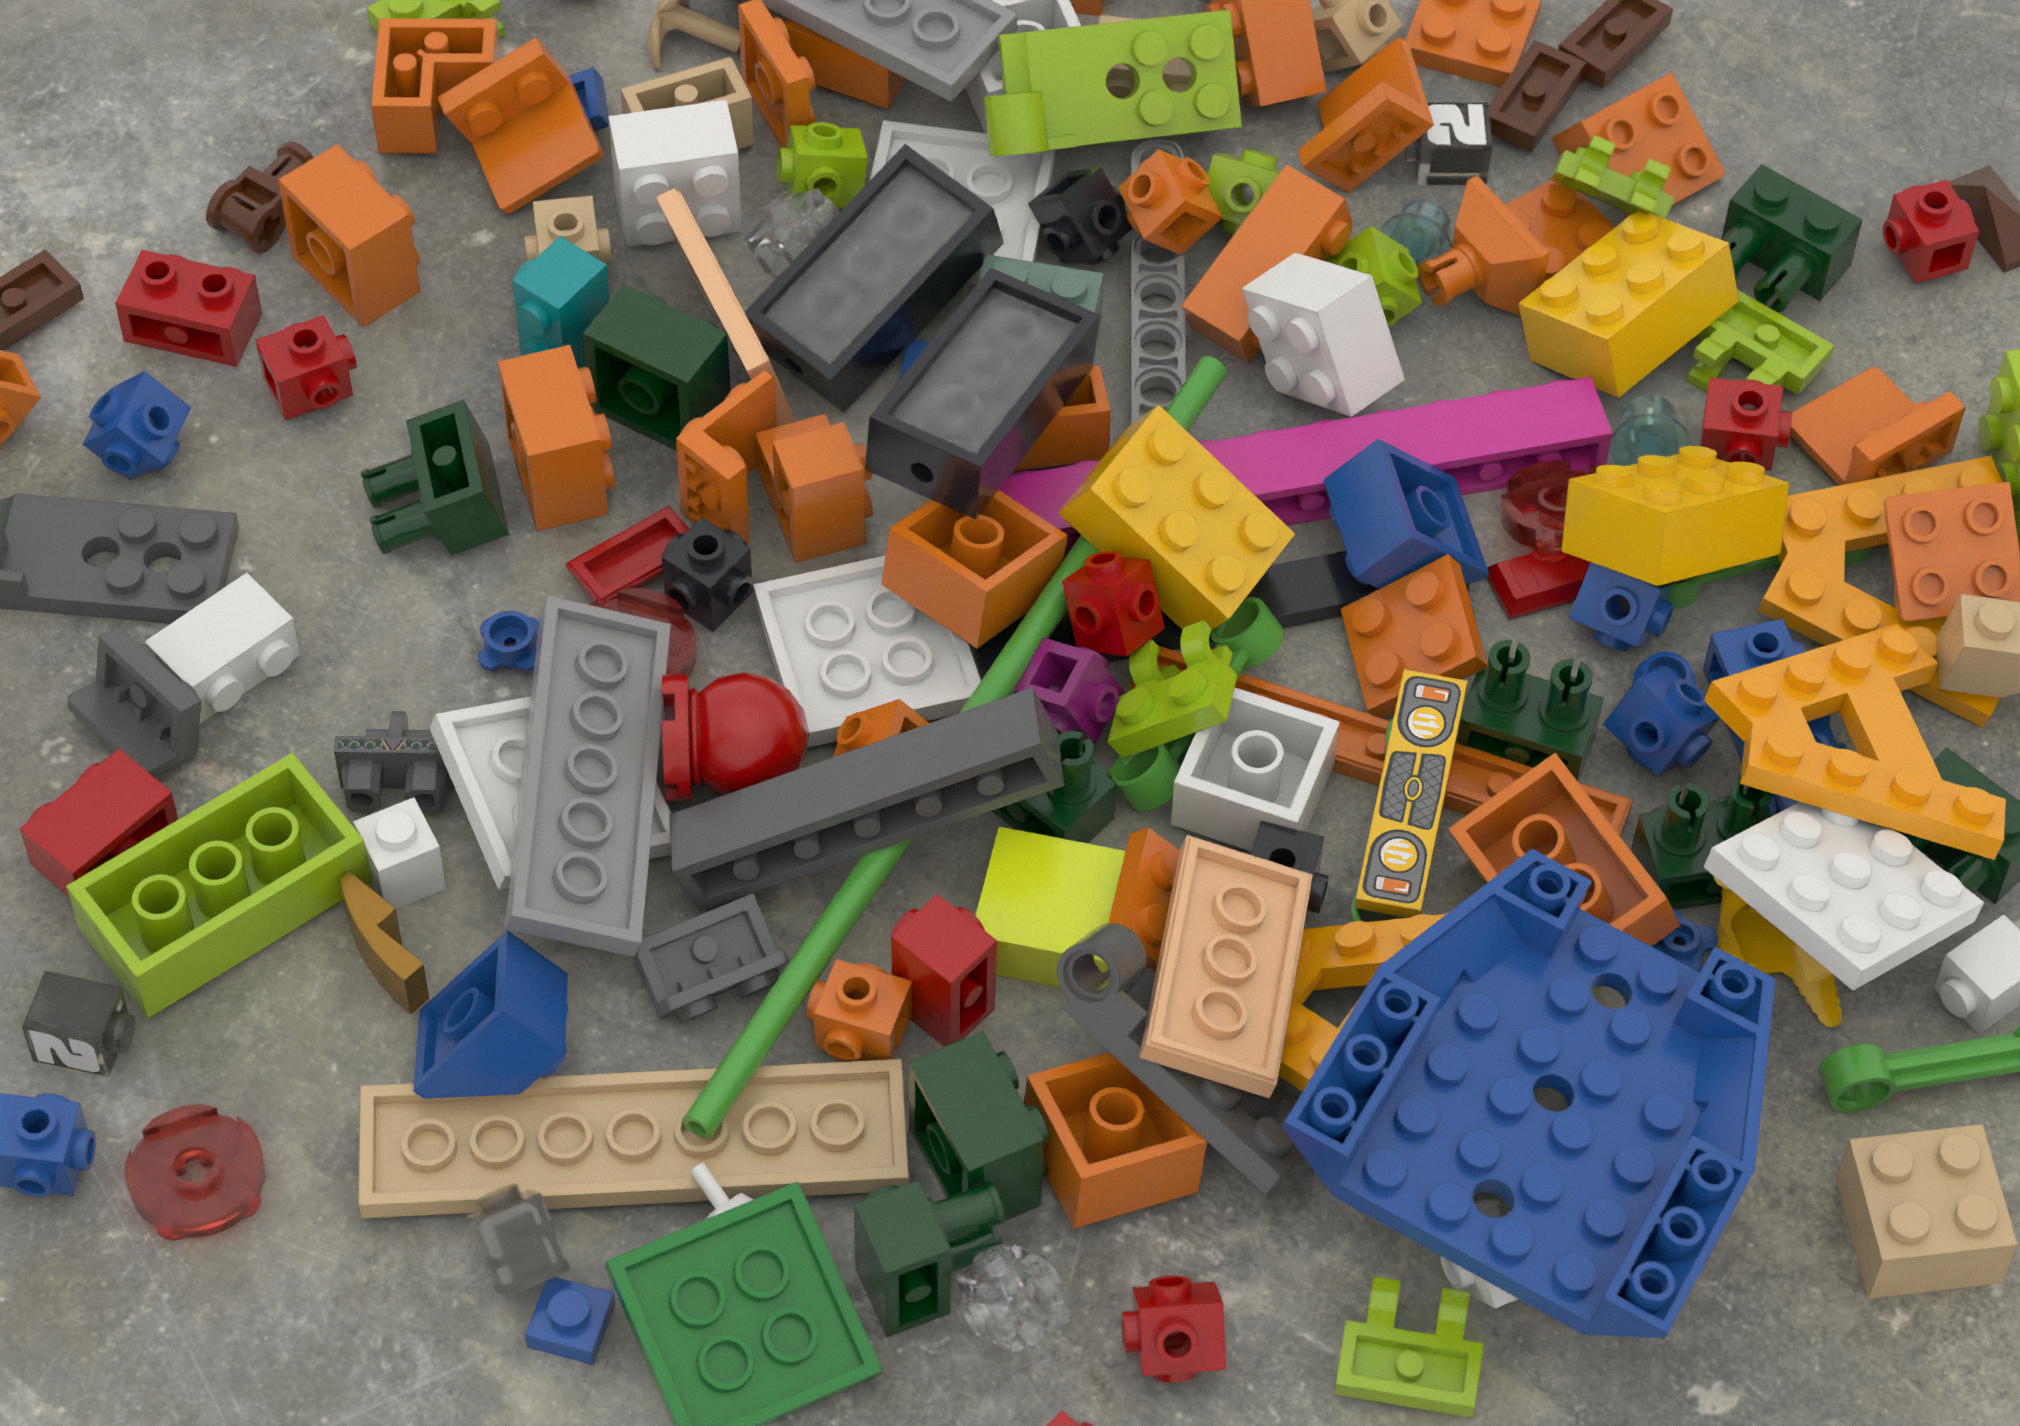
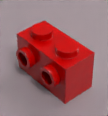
(189, 307)
(96, 819)
(949, 968)

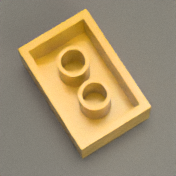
(1629, 302)
(1183, 511)
(1675, 515)

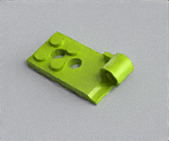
(1060, 92)

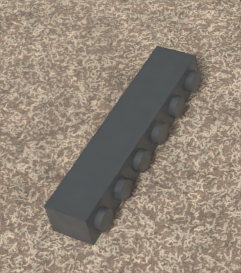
(865, 800)

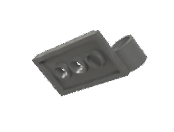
(52, 538)
(1115, 1011)

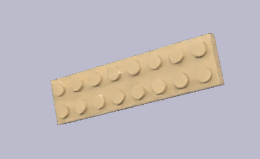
(626, 1139)

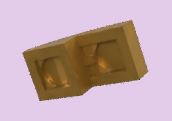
(379, 942)

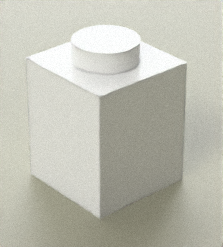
(402, 854)
(1983, 975)

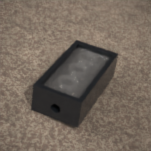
(874, 277)
(981, 393)

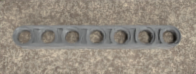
(1149, 323)

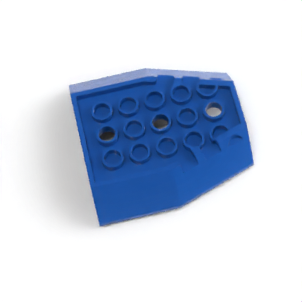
(1438, 1102)

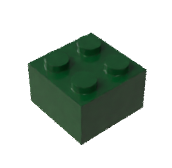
(655, 365)
(976, 1124)

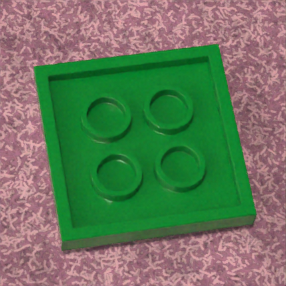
(744, 1315)

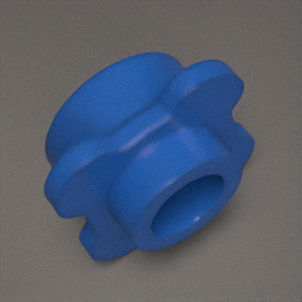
(509, 628)
(1696, 939)

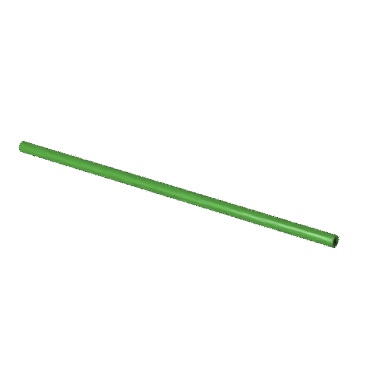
(873, 868)

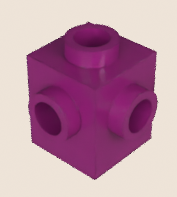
(1072, 687)

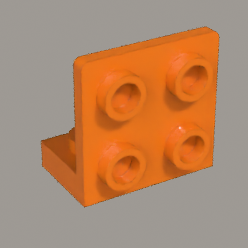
(1368, 119)
(523, 124)
(1652, 125)
(1874, 429)
(721, 451)
(1951, 547)

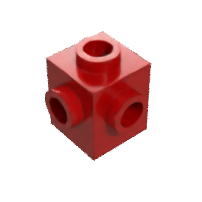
(1930, 231)
(306, 366)
(1745, 421)
(1113, 603)
(1175, 1328)

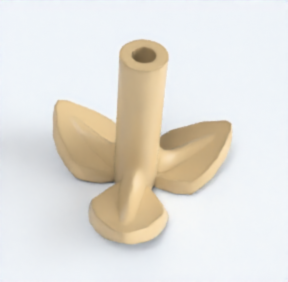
(674, 15)

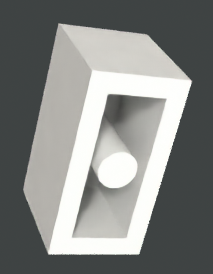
(228, 644)

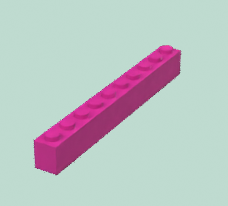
(1471, 438)

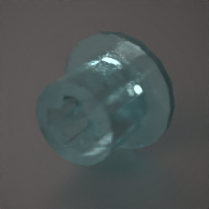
(1422, 229)
(1647, 428)

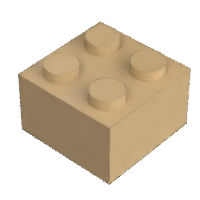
(1926, 1211)

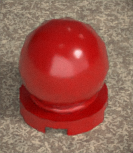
(729, 733)

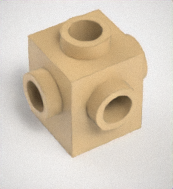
(1352, 31)
(578, 218)

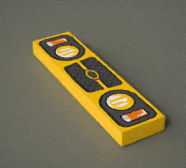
(1411, 794)

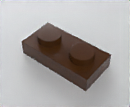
(1616, 36)
(1534, 95)
(34, 296)

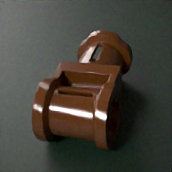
(253, 201)

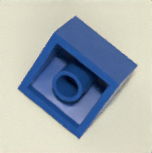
(1400, 516)
(493, 1025)

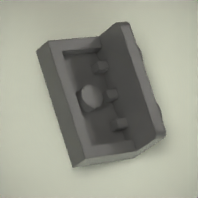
(139, 705)
(709, 957)

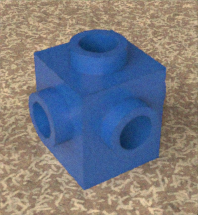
(136, 426)
(1602, 608)
(1663, 721)
(43, 1144)

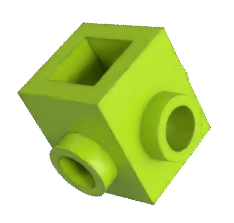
(823, 159)
(1229, 180)
(1390, 268)

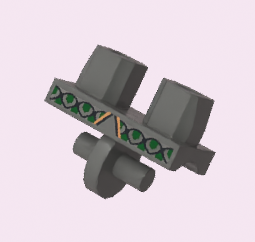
(391, 761)

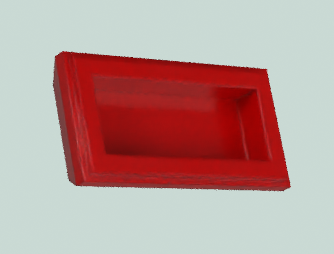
(628, 557)
(1535, 585)

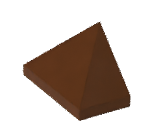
(1994, 213)

